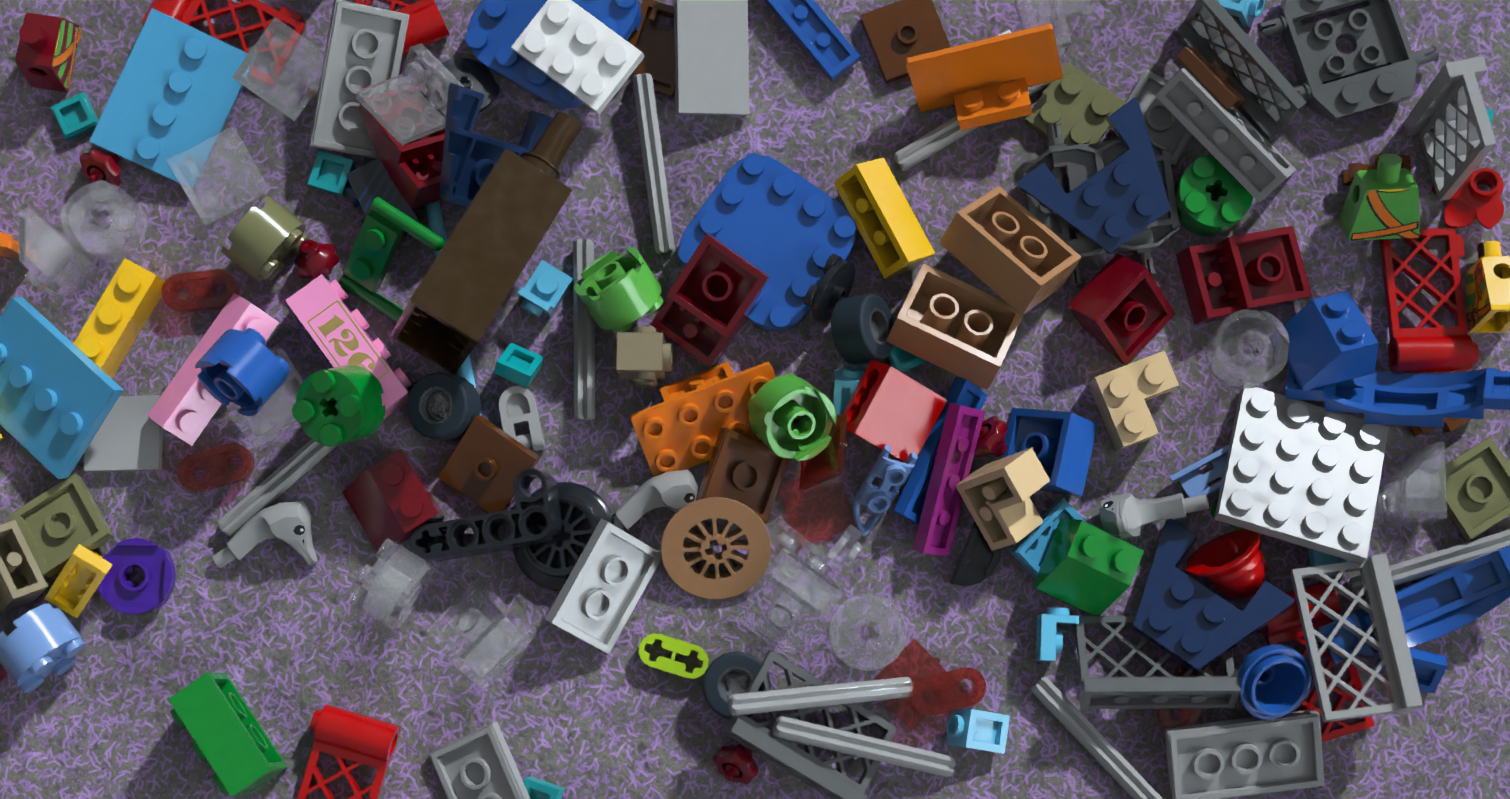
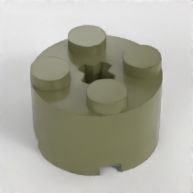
(264, 240)

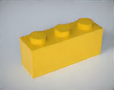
(884, 217)
(119, 316)

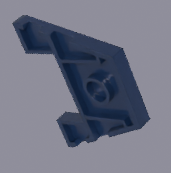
(470, 155)
(1115, 199)
(1189, 617)

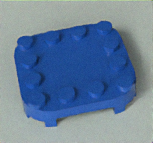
(500, 23)
(778, 227)

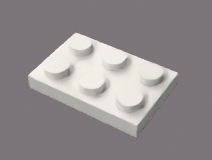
(578, 52)

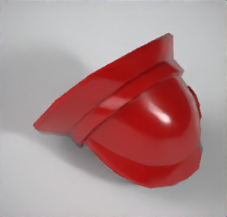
(1231, 563)

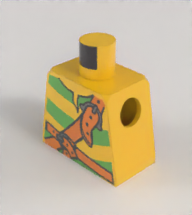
(1488, 290)

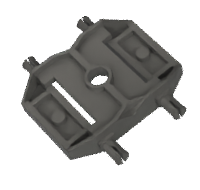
(1376, 40)
(1082, 163)

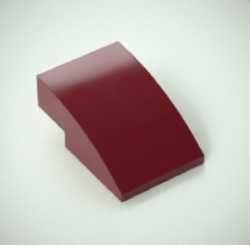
(411, 166)
(1243, 274)
(710, 300)

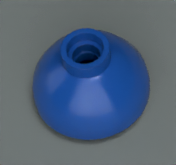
(1273, 681)

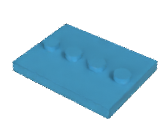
(169, 94)
(49, 389)

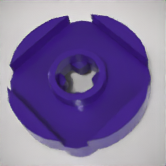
(152, 591)

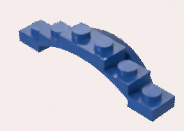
(1412, 398)
(1437, 603)

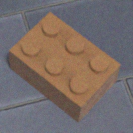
(1010, 250)
(955, 326)

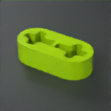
(675, 646)

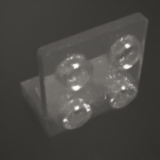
(415, 100)
(218, 175)

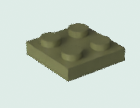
(1078, 105)
(1478, 488)
(60, 522)

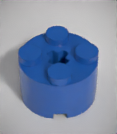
(242, 370)

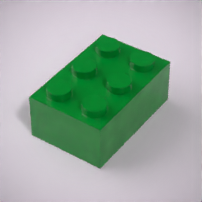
(226, 734)

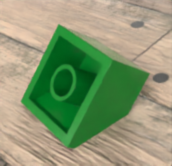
(1087, 566)

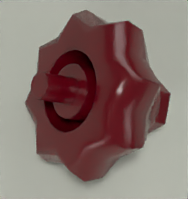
(101, 166)
(315, 259)
(991, 438)
(736, 763)

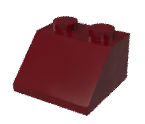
(1122, 308)
(392, 500)

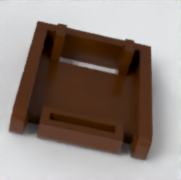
(657, 46)

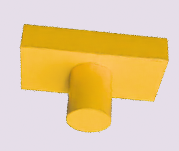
(78, 581)

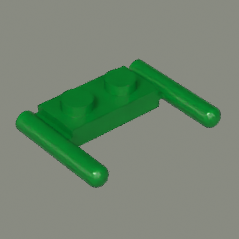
(375, 251)

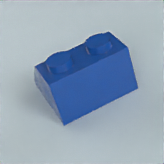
(1330, 342)
(1060, 443)

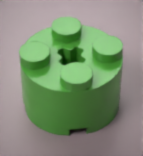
(619, 290)
(792, 417)

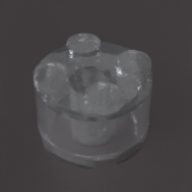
(84, 218)
(1268, 344)
(392, 585)
(886, 623)

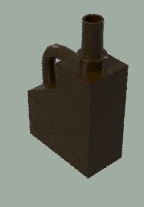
(488, 250)

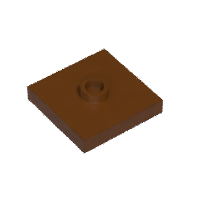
(902, 32)
(1212, 77)
(487, 465)
(743, 472)

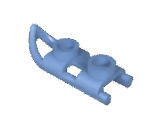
(1197, 484)
(880, 498)

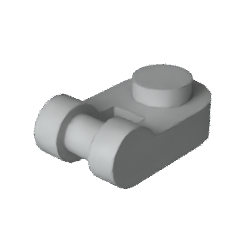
(519, 407)

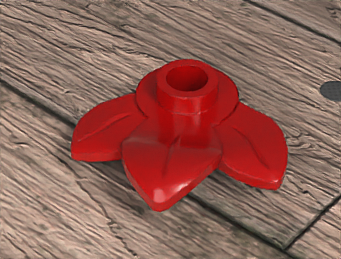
(1473, 204)

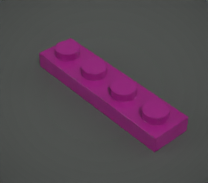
(950, 467)

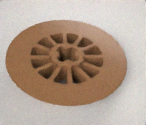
(717, 584)

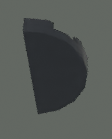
(976, 560)

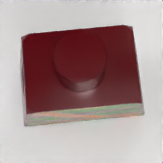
(47, 46)

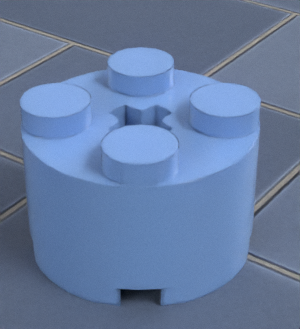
(39, 646)

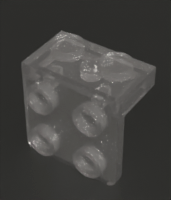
(843, 552)

